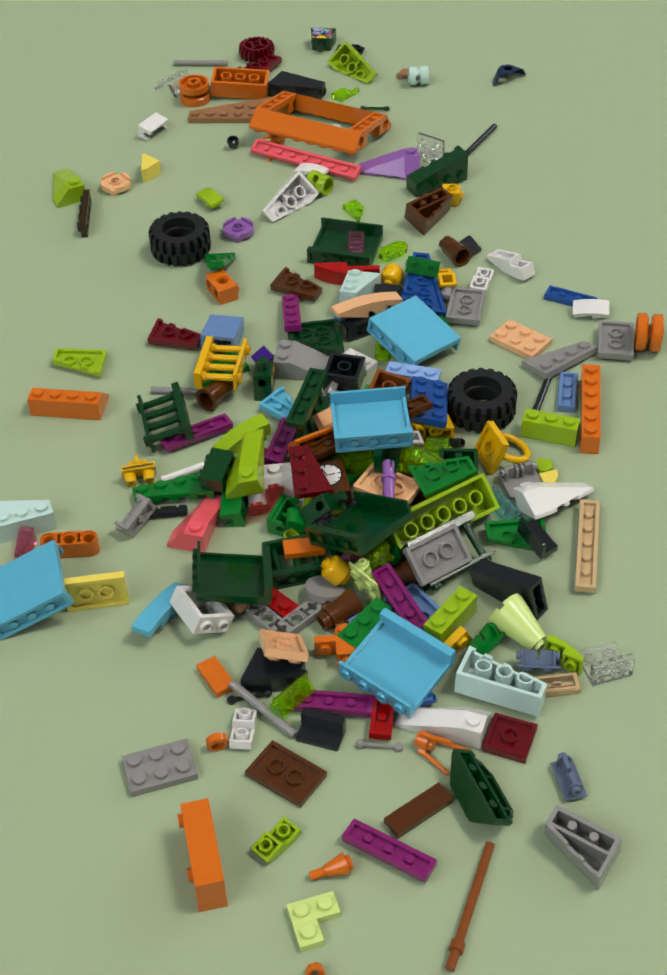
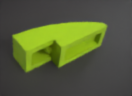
(232, 439)

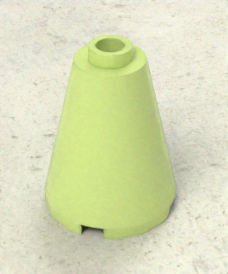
(519, 623)

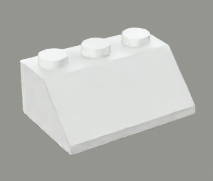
(276, 474)

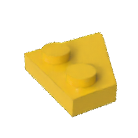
(458, 640)

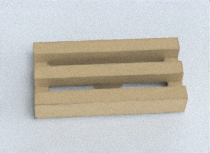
(559, 687)

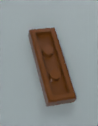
(418, 810)

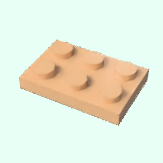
(520, 339)
(371, 483)
(283, 645)

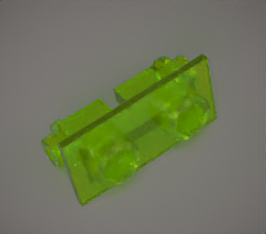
(293, 695)

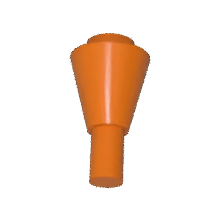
(337, 866)

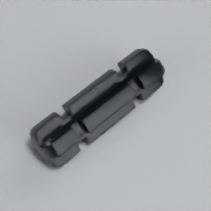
(170, 511)

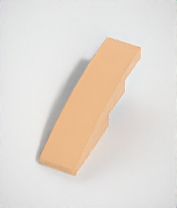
(363, 304)

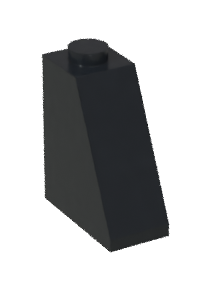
(270, 674)

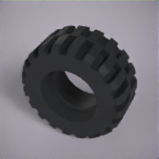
(179, 238)
(483, 385)

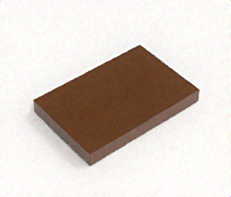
(286, 773)

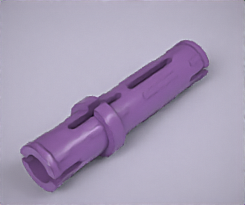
(388, 478)

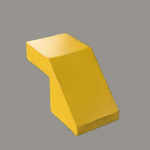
(446, 278)

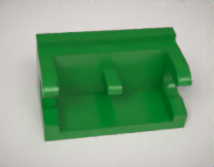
(234, 509)
(277, 518)

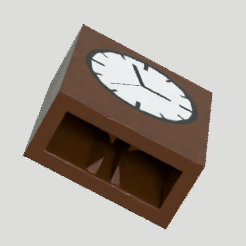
(337, 477)

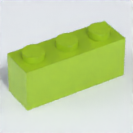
(550, 427)
(452, 614)

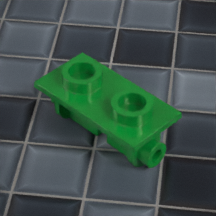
(422, 266)
(489, 640)

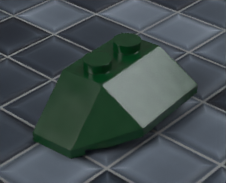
(478, 790)

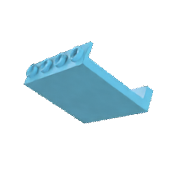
(412, 331)
(370, 419)
(32, 589)
(398, 663)

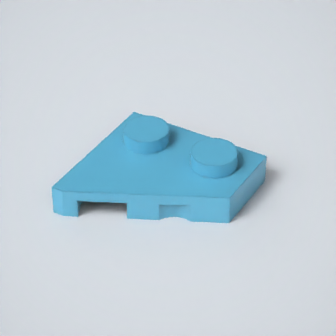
(277, 404)

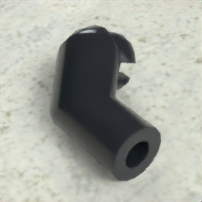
(456, 442)

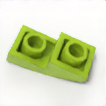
(210, 197)
(569, 656)
(276, 841)

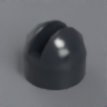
(230, 139)

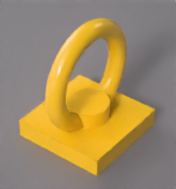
(493, 447)

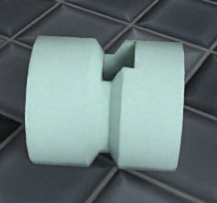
(423, 75)

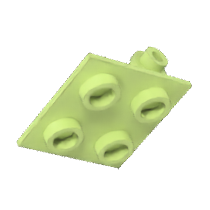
(363, 579)

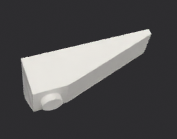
(290, 197)
(543, 498)
(459, 724)

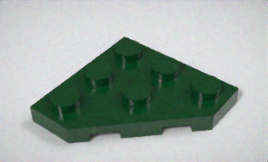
(319, 335)

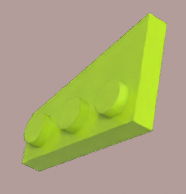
(82, 360)

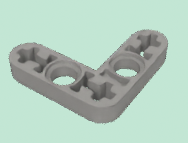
(284, 624)

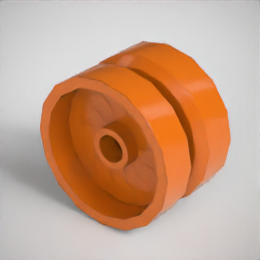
(194, 90)
(648, 332)

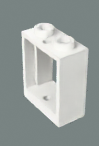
(185, 605)

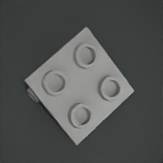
(515, 475)

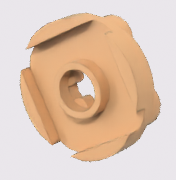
(115, 183)

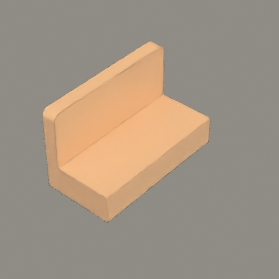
(323, 419)

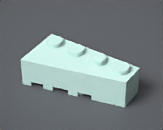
(499, 684)

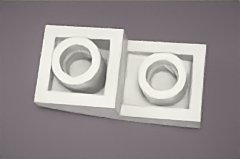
(305, 168)
(482, 278)
(591, 307)
(243, 729)

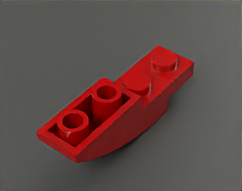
(336, 271)

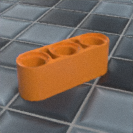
(74, 543)

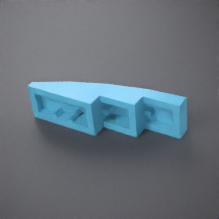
(156, 613)

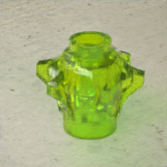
(379, 555)

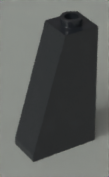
(296, 84)
(505, 581)

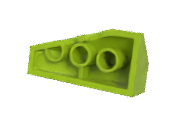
(352, 63)
(66, 188)
(248, 467)

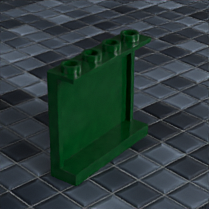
(332, 243)
(362, 525)
(232, 577)

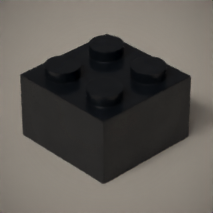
(346, 371)

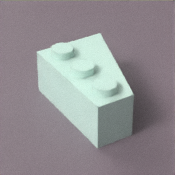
(358, 284)
(26, 513)

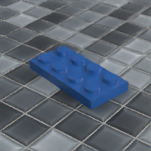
(437, 393)

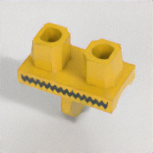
(137, 469)

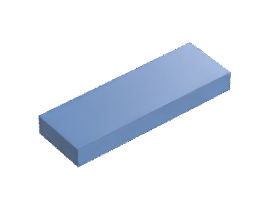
(567, 392)

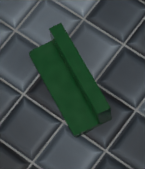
(384, 454)

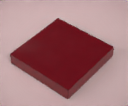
(510, 738)

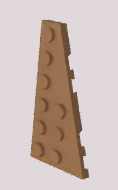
(230, 113)

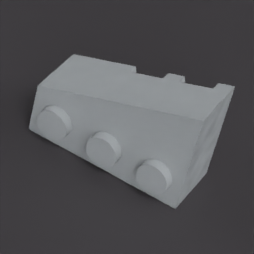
(583, 843)

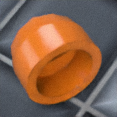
(315, 966)

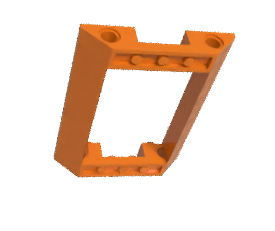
(351, 140)

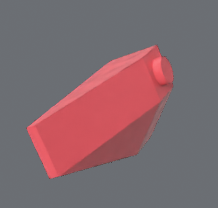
(197, 525)

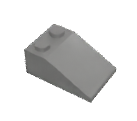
(295, 359)

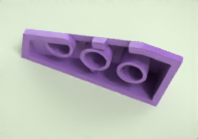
(397, 164)

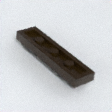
(84, 215)

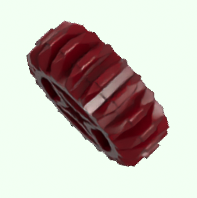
(255, 48)

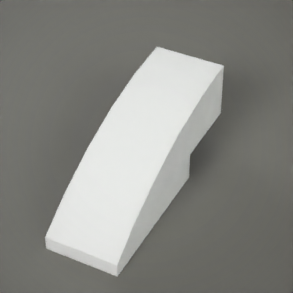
(512, 264)

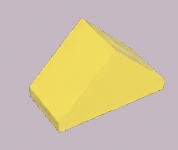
(150, 168)

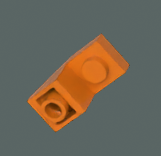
(332, 645)

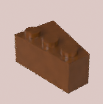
(428, 209)

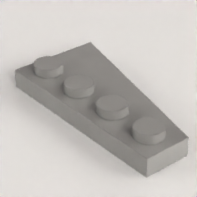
(556, 361)

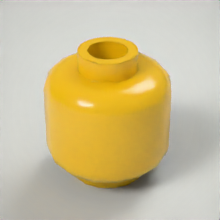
(392, 274)
(335, 570)

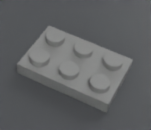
(465, 306)
(616, 340)
(437, 554)
(159, 767)

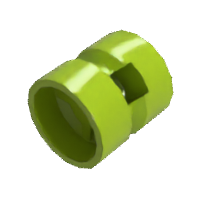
(322, 182)

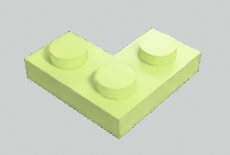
(307, 915)

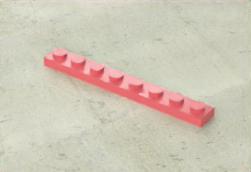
(297, 156)

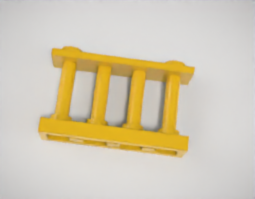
(208, 355)

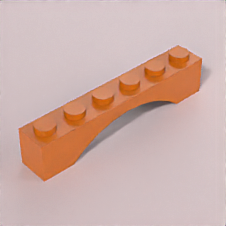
(590, 409)

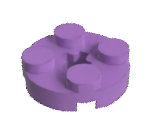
(238, 229)

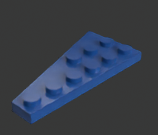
(425, 289)

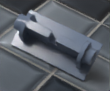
(529, 661)
(568, 778)

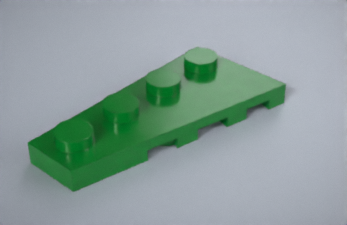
(173, 489)

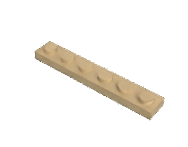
(587, 546)

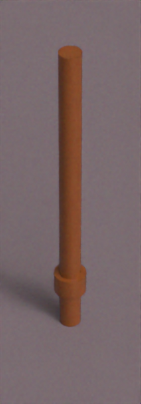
(457, 944)

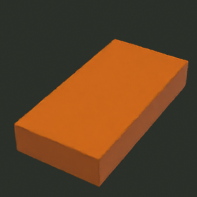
(301, 548)
(215, 676)

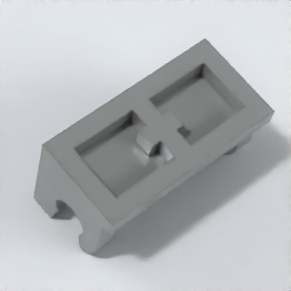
(136, 517)

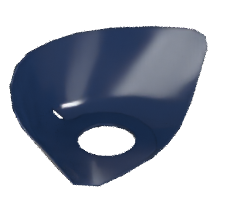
(505, 69)

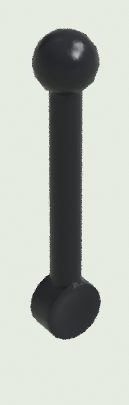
(231, 700)

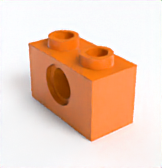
(222, 286)

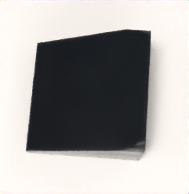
(471, 243)

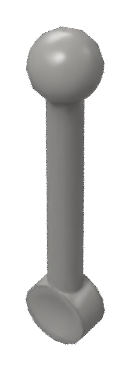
(398, 747)

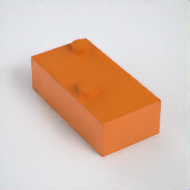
(239, 83)
(203, 854)

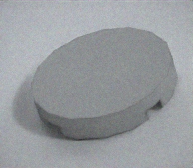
(321, 590)

